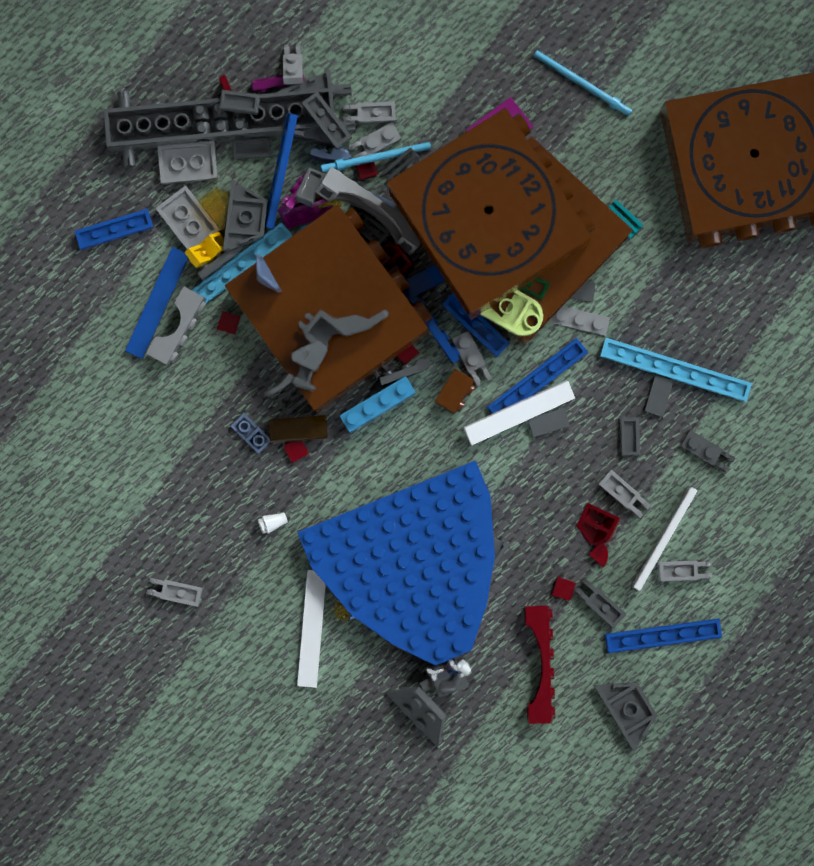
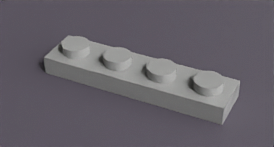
(581, 320)

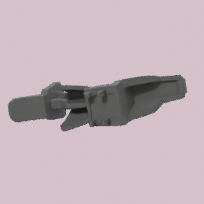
(317, 334)

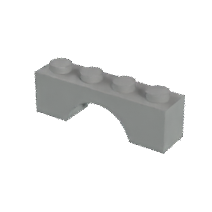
(166, 347)

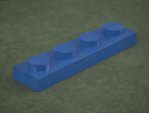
(114, 229)
(478, 327)
(440, 336)

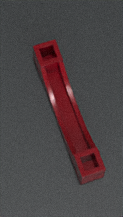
(540, 709)

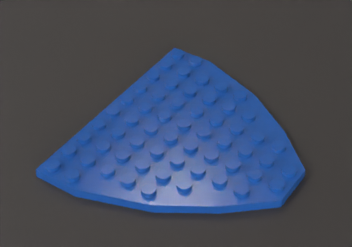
(413, 563)

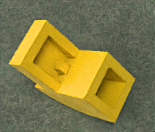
(206, 250)

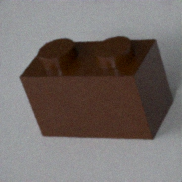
(454, 391)

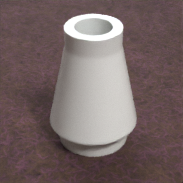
(271, 522)

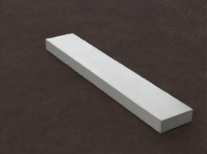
(519, 412)
(664, 538)
(311, 631)

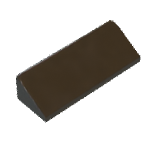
(298, 429)

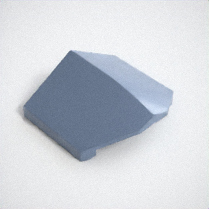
(264, 275)

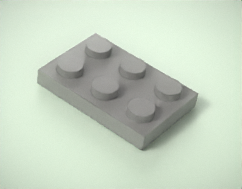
(187, 162)
(187, 218)

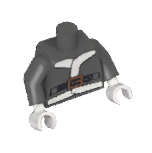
(446, 677)

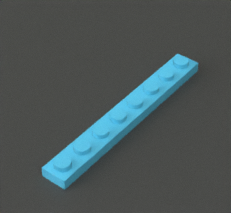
(675, 369)

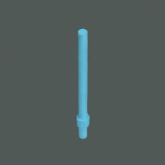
(614, 102)
(341, 164)

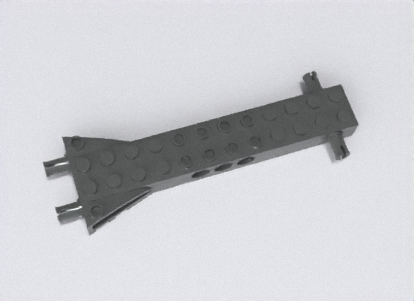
(202, 120)

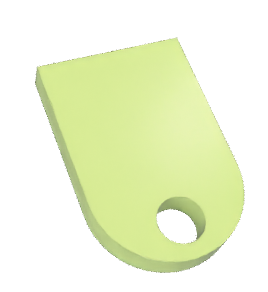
(517, 312)

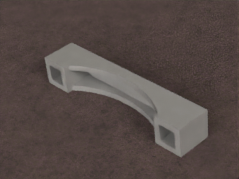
(339, 187)

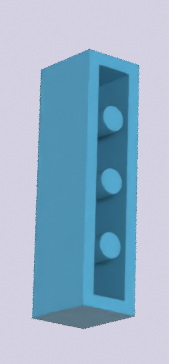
(377, 404)

